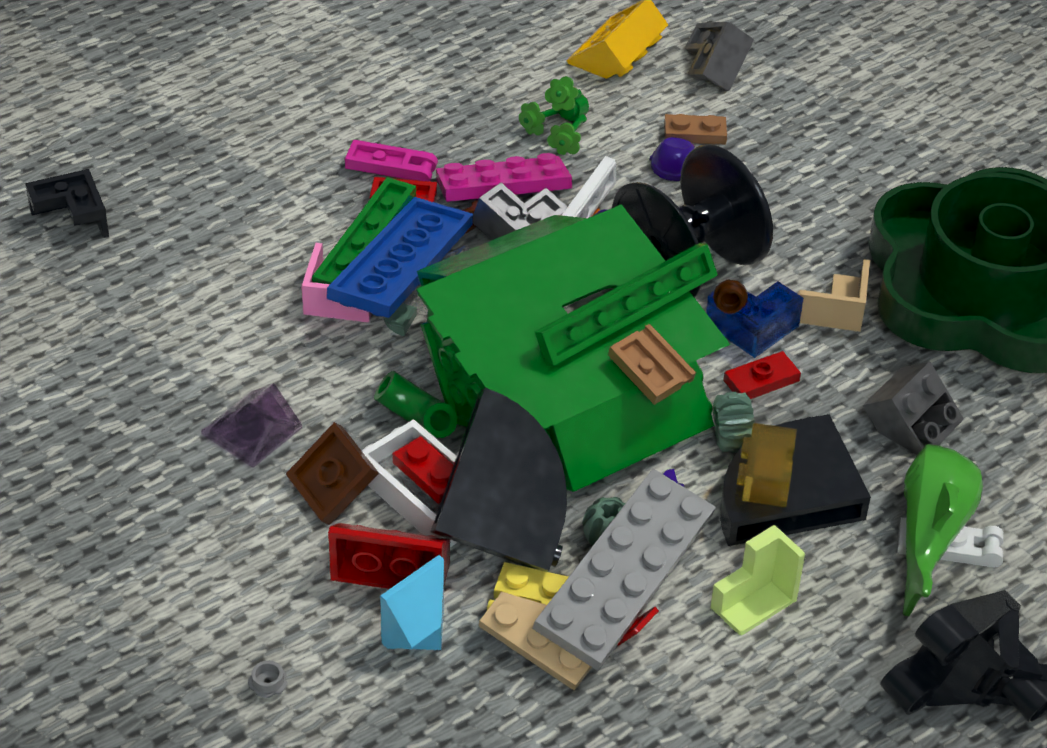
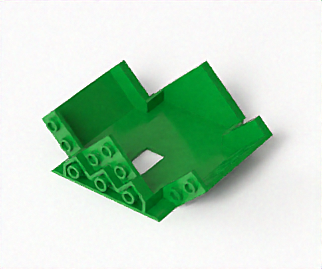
(503, 291)

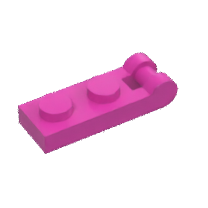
(390, 161)

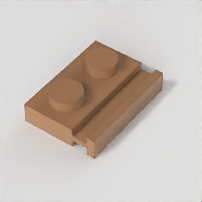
(651, 364)

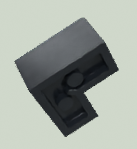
(70, 191)

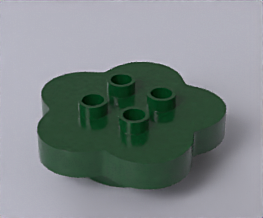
(967, 265)

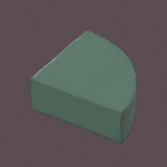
(401, 319)

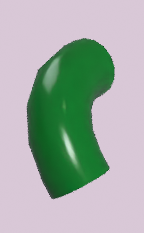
(414, 403)

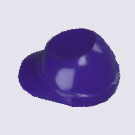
(669, 157)

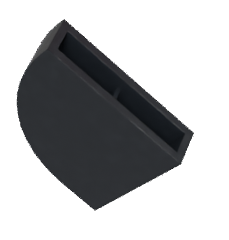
(505, 487)
(821, 492)

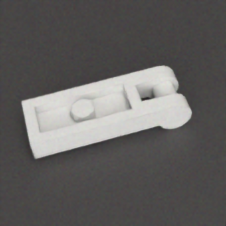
(963, 549)

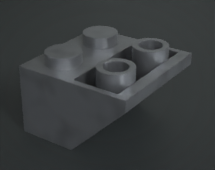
(914, 408)

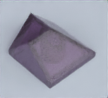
(254, 425)

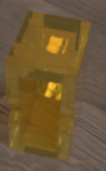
(768, 466)

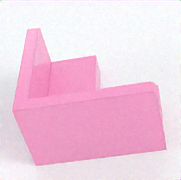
(315, 295)

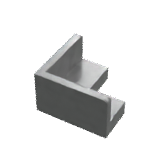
(718, 51)
(503, 212)

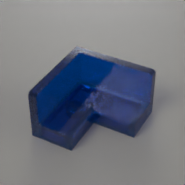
(762, 319)

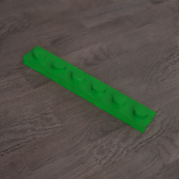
(625, 304)

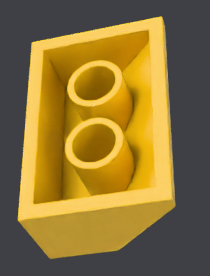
(620, 40)

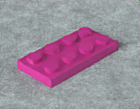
(516, 173)

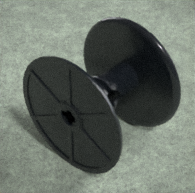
(719, 207)

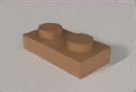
(696, 129)

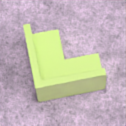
(763, 583)

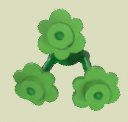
(568, 103)

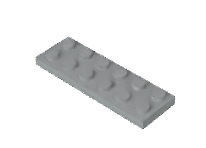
(624, 569)

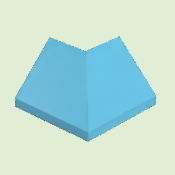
(415, 609)

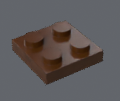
(332, 473)

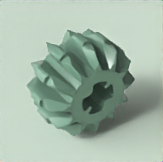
(732, 420)

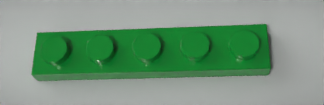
(374, 217)

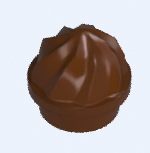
(730, 296)

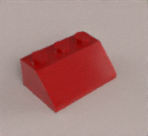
(380, 555)

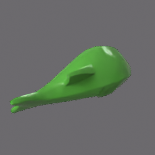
(941, 498)

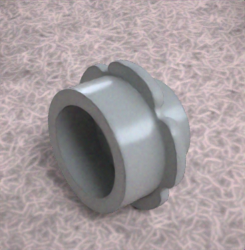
(267, 671)

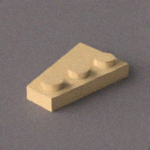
(511, 622)

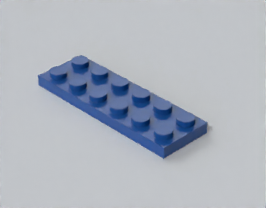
(389, 264)

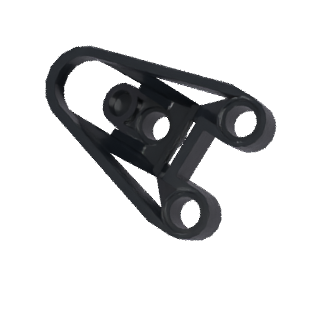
(963, 668)

